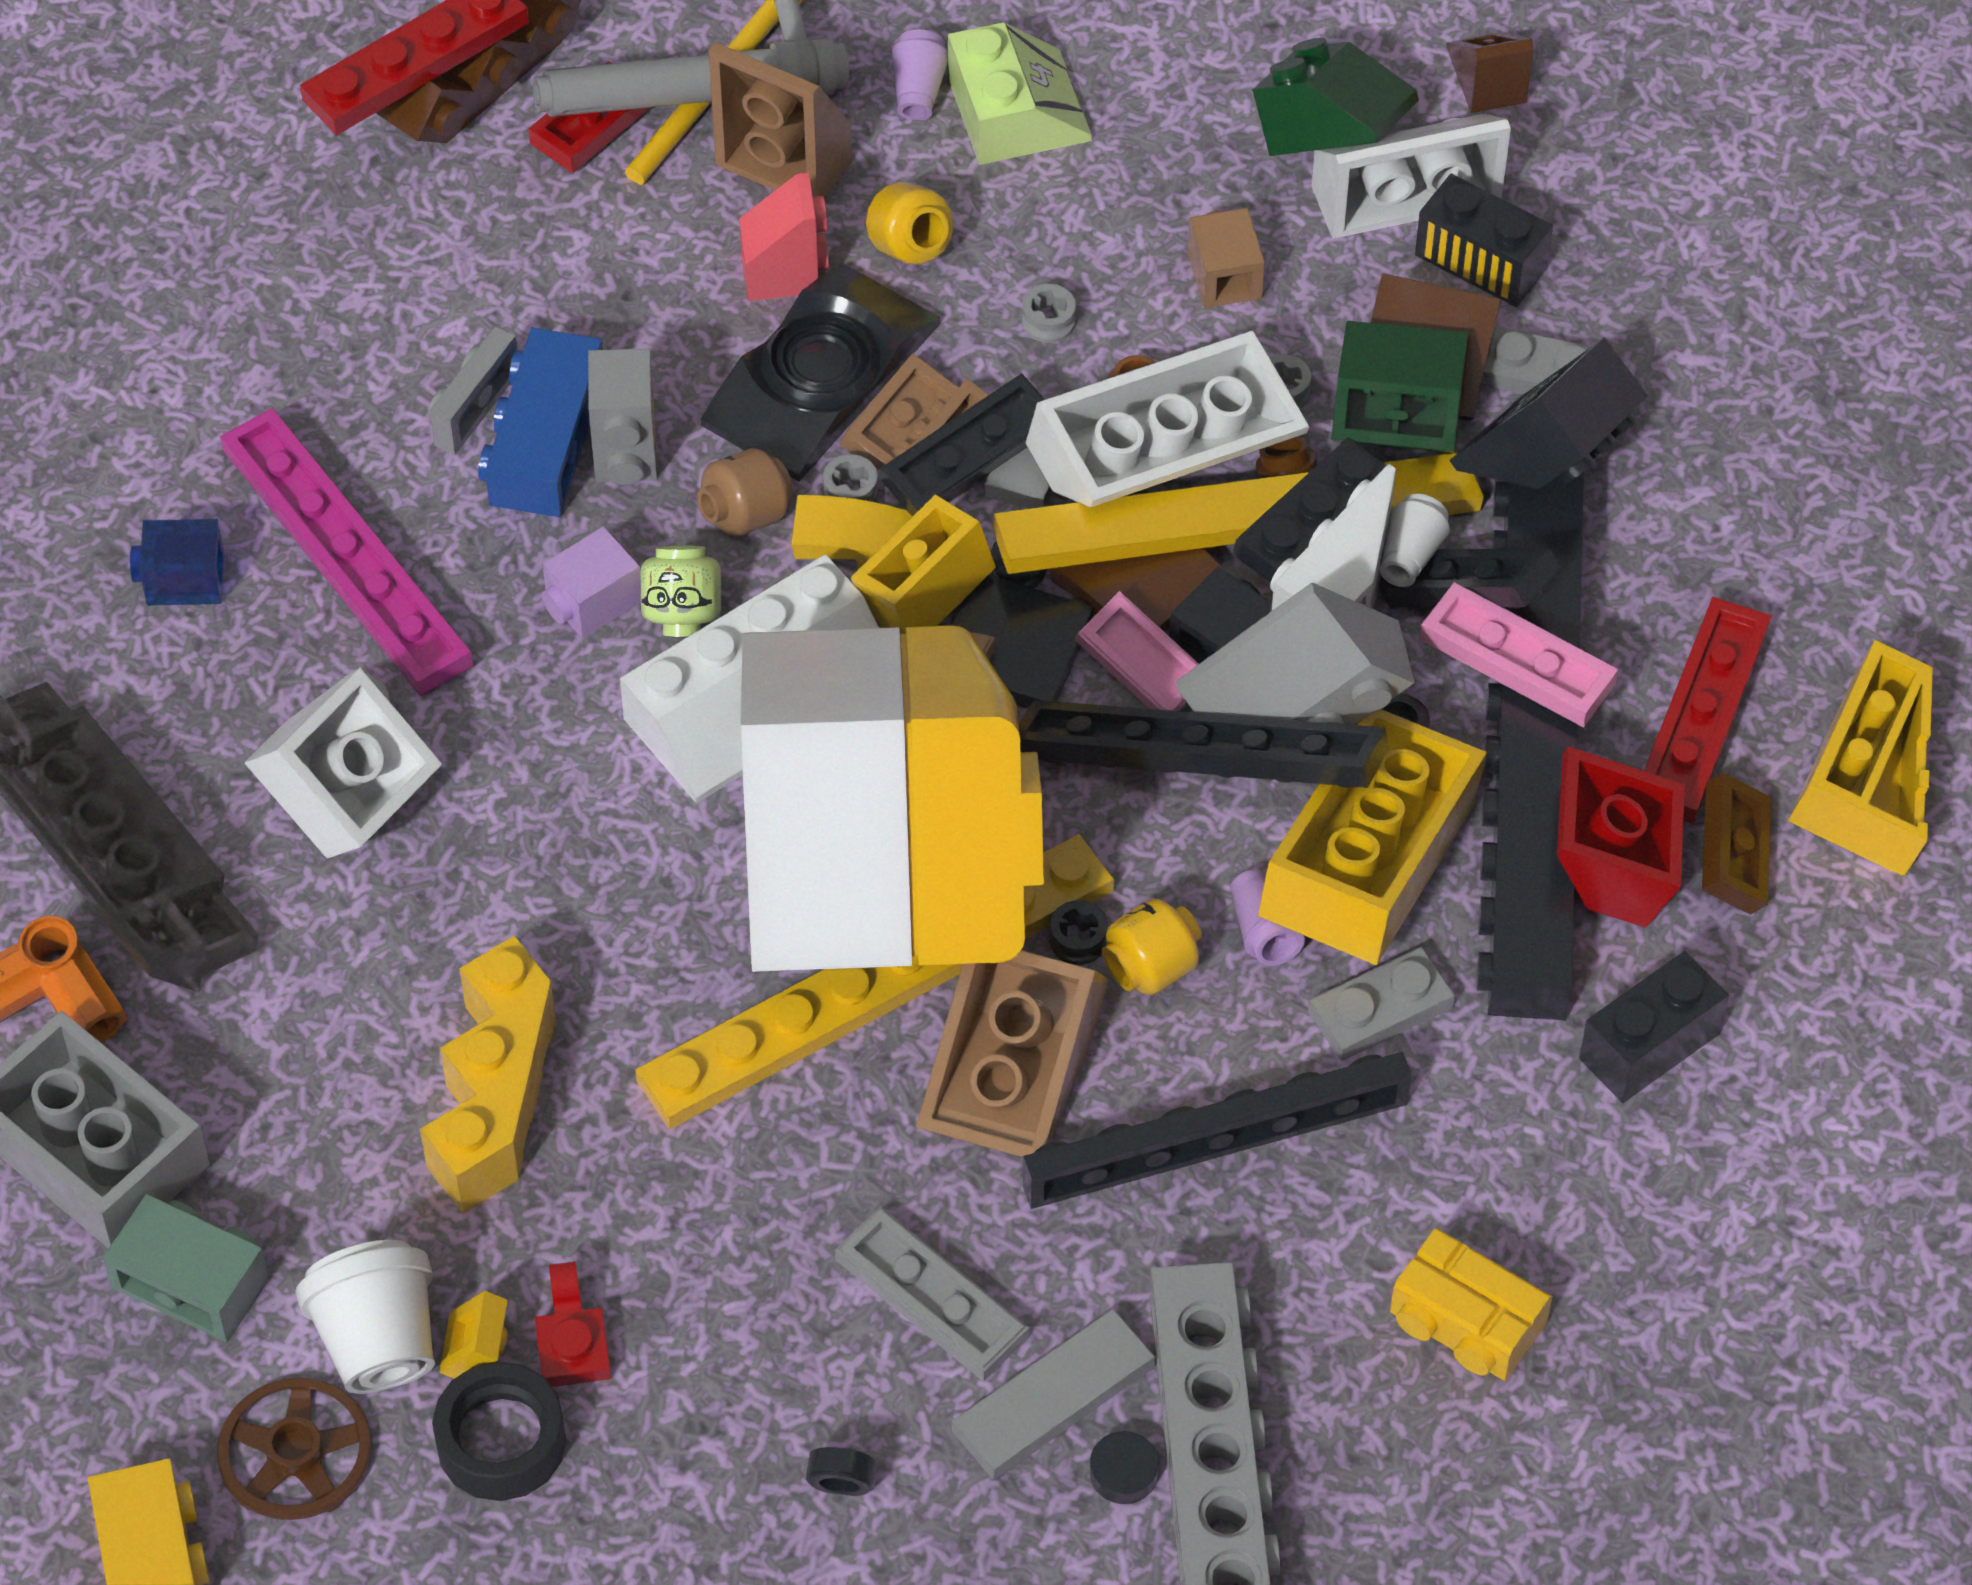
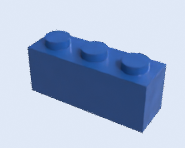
(540, 424)

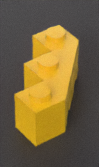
(492, 1076)

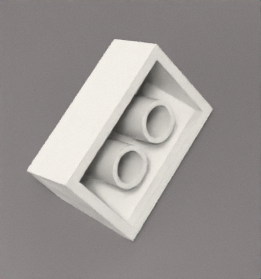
(1393, 179)

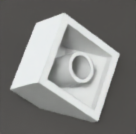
(343, 764)

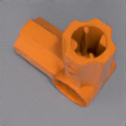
(67, 983)

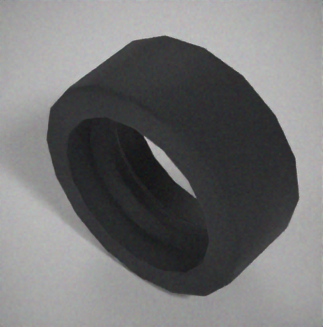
(506, 1478)

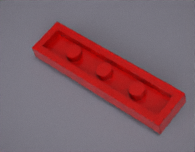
(408, 59)
(1708, 698)

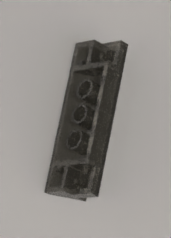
(117, 840)

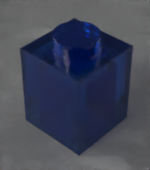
(179, 562)

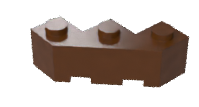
(462, 93)

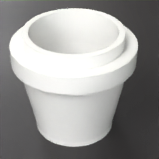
(372, 1313)

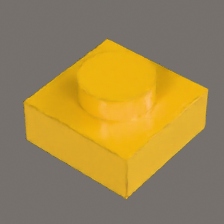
(474, 1334)

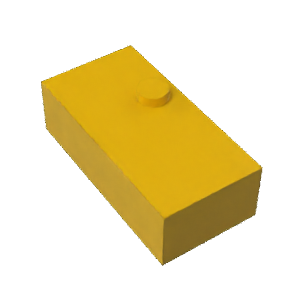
(1368, 852)

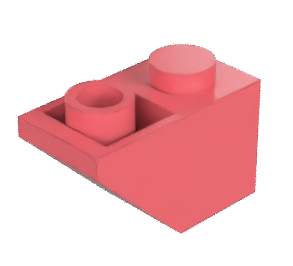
(781, 241)

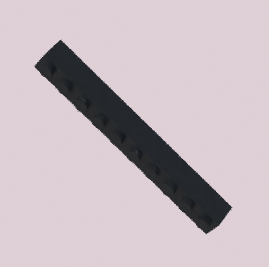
(1531, 892)

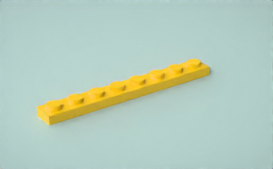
(835, 1004)

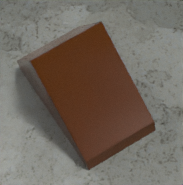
(1493, 69)

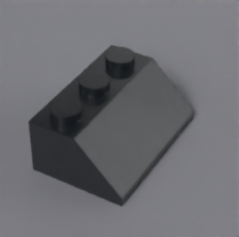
(1557, 423)

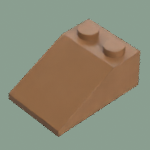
(775, 124)
(1012, 1052)

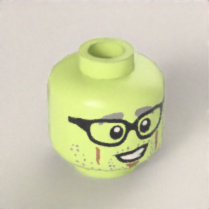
(680, 589)

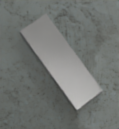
(932, 1293)
(1053, 1394)

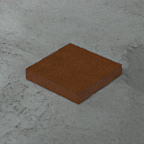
(1433, 306)

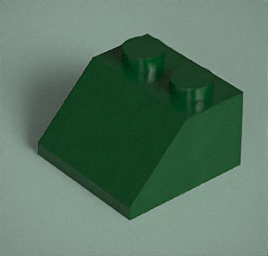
(1329, 99)

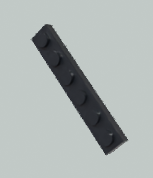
(1204, 743)
(1215, 1130)

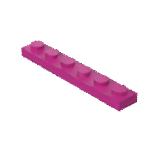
(347, 552)

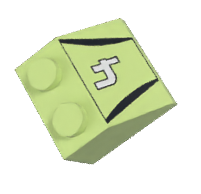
(1013, 93)

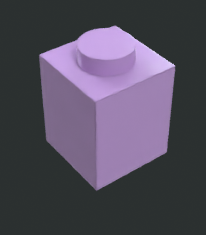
(591, 583)

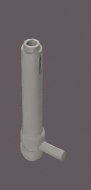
(686, 78)

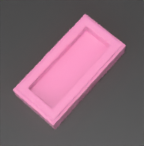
(1137, 653)

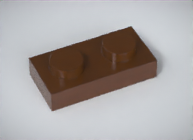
(1736, 843)

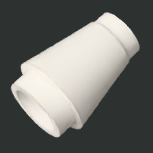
(1413, 537)

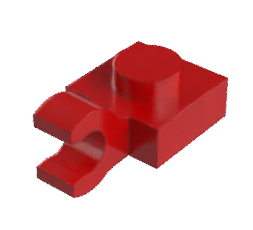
(572, 1339)

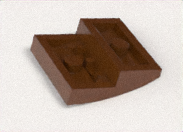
(1150, 582)

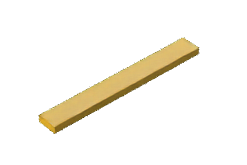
(1189, 517)

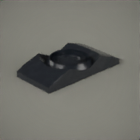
(818, 368)

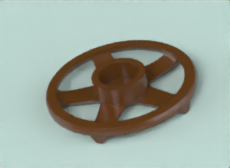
(294, 1449)

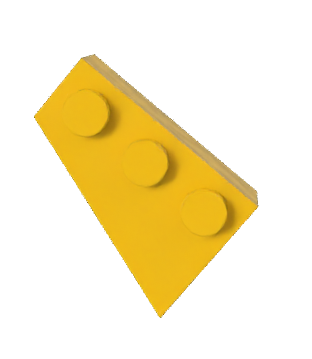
(1872, 765)

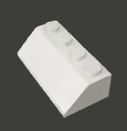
(1163, 421)
(690, 695)

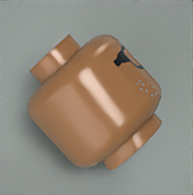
(744, 492)

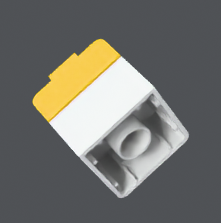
(884, 800)

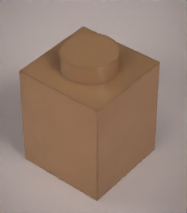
(1225, 257)

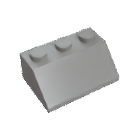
(1305, 662)

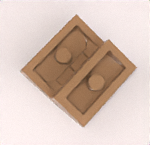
(908, 411)

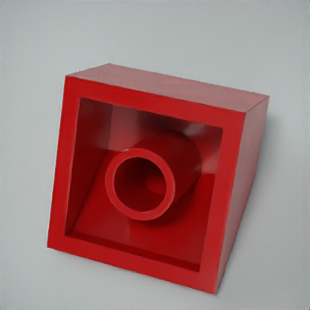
(1620, 836)

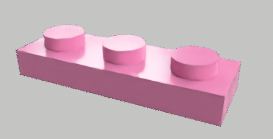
(1518, 654)

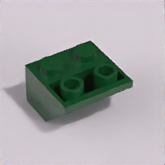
(1400, 387)

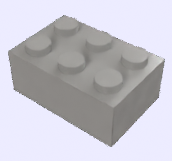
(92, 1129)

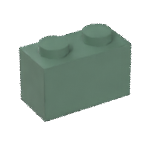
(187, 1266)

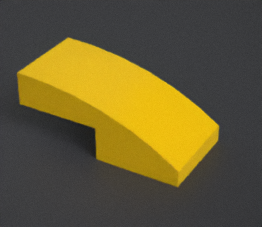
(843, 527)

